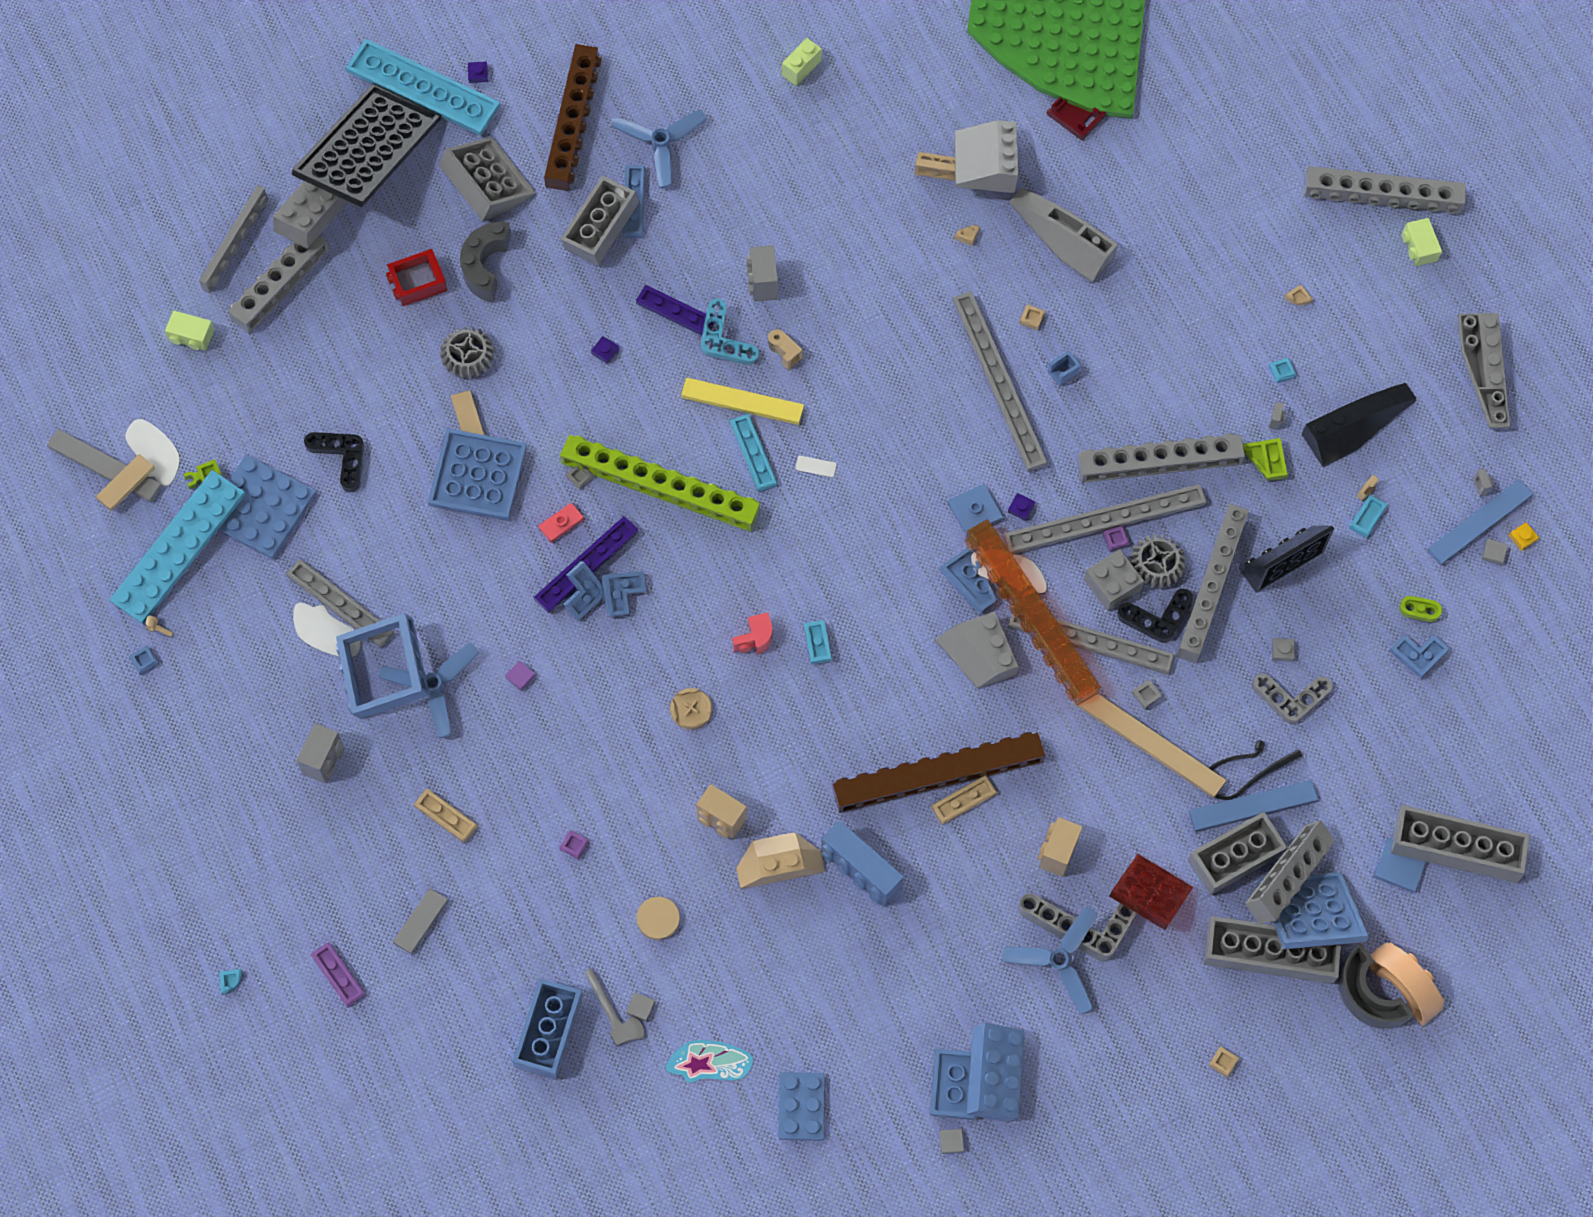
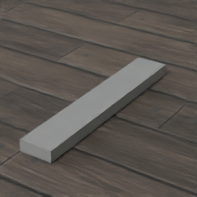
(98, 462)
(335, 600)

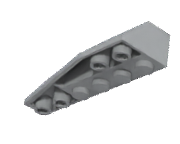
(1065, 234)
(1484, 361)

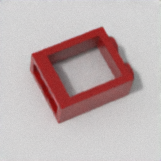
(414, 279)

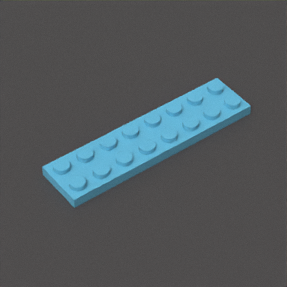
(424, 86)
(177, 547)

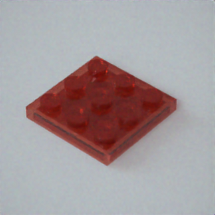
(1151, 891)

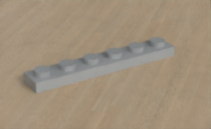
(232, 240)

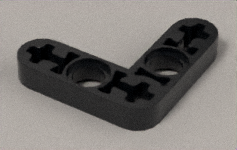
(347, 452)
(1163, 623)

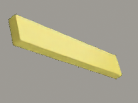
(742, 401)

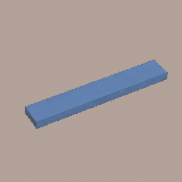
(1479, 522)
(1252, 805)

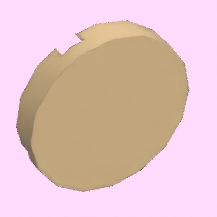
(691, 709)
(658, 918)

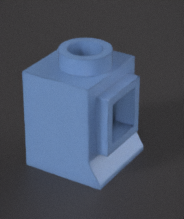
(1066, 359)

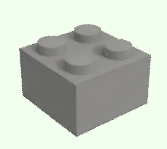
(762, 273)
(1113, 580)
(320, 753)

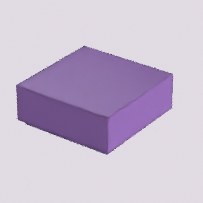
(1116, 538)
(520, 675)
(574, 844)

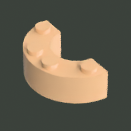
(1409, 979)

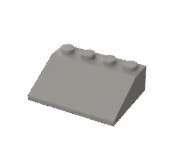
(987, 157)
(485, 177)

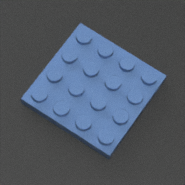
(477, 474)
(269, 508)
(1320, 915)

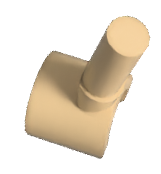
(151, 625)

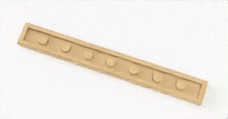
(1153, 744)

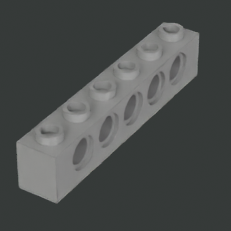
(277, 290)
(1290, 872)

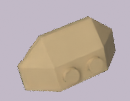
(778, 860)

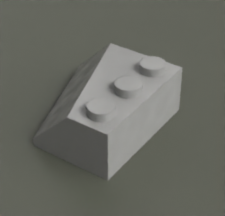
(980, 650)

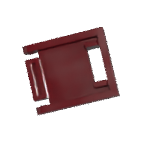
(1073, 117)

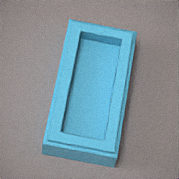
(1368, 516)

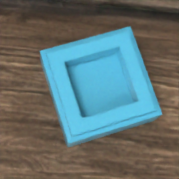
(1282, 370)

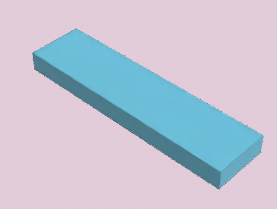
(753, 453)

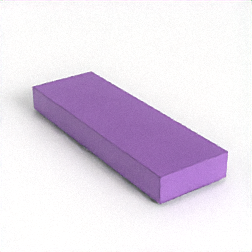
(338, 974)

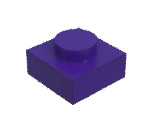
(477, 72)
(605, 349)
(1021, 506)

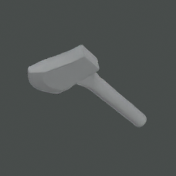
(621, 1033)

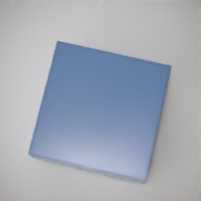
(143, 660)

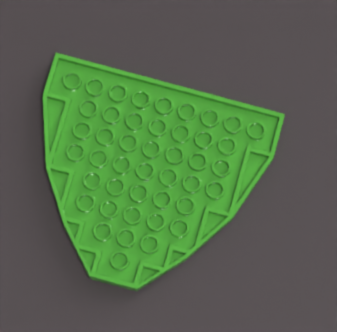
(1066, 47)

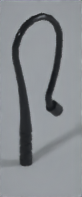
(1274, 766)

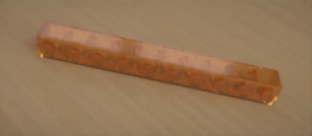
(1032, 612)

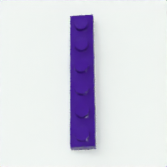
(593, 557)

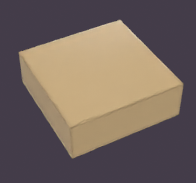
(1032, 317)
(1223, 1061)

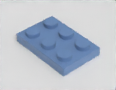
(950, 1084)
(801, 1106)

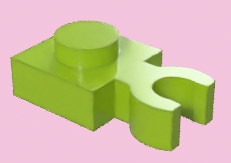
(203, 471)

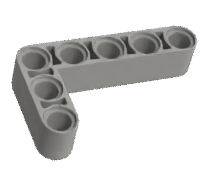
(1060, 917)

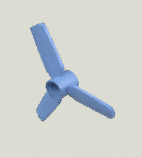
(672, 133)
(445, 674)
(1069, 944)

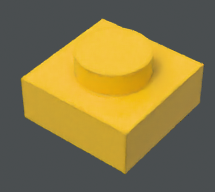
(1523, 536)

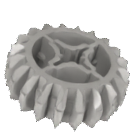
(475, 358)
(1154, 546)

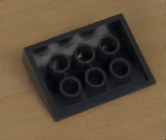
(1287, 556)

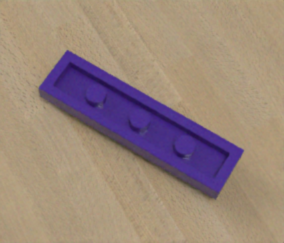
(672, 309)

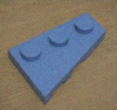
(966, 580)

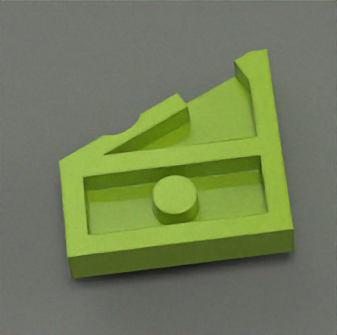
(1267, 458)

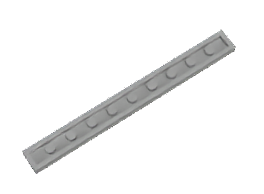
(999, 382)
(1104, 519)

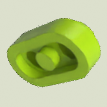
(1420, 608)

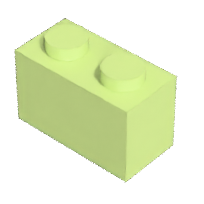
(801, 61)
(1421, 242)
(189, 330)

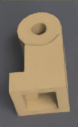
(785, 347)

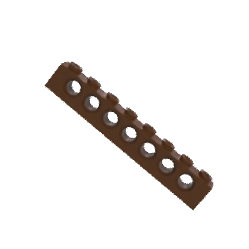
(582, 57)

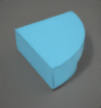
(229, 980)

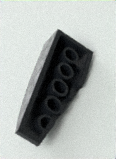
(1355, 423)

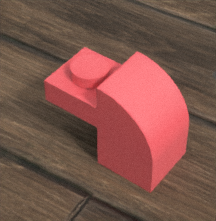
(759, 636)

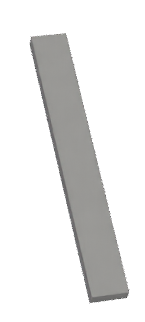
(1111, 646)

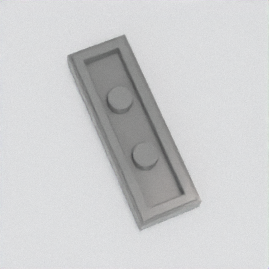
(420, 921)

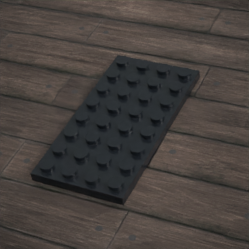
(366, 145)

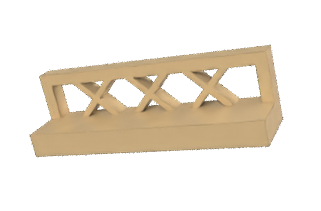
(935, 166)

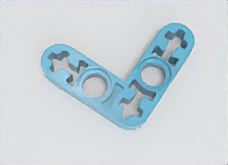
(715, 338)

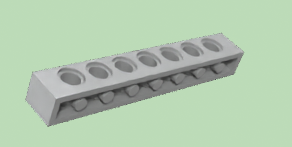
(1394, 185)
(1172, 463)
(1212, 583)

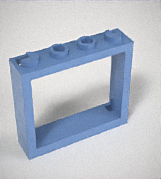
(418, 679)

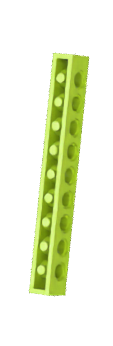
(666, 491)

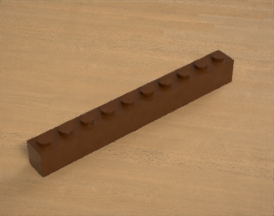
(938, 772)

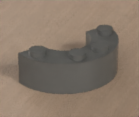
(476, 248)
(1362, 1001)

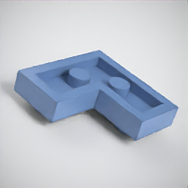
(616, 590)
(589, 591)
(1419, 659)

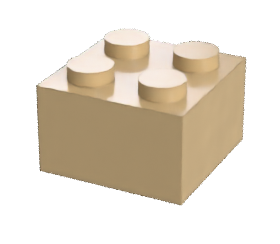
(721, 812)
(1061, 843)

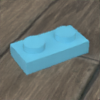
(817, 642)

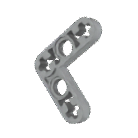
(1293, 704)

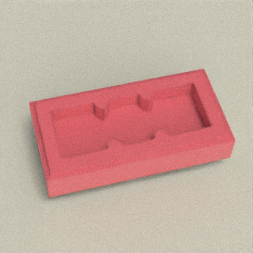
(561, 522)

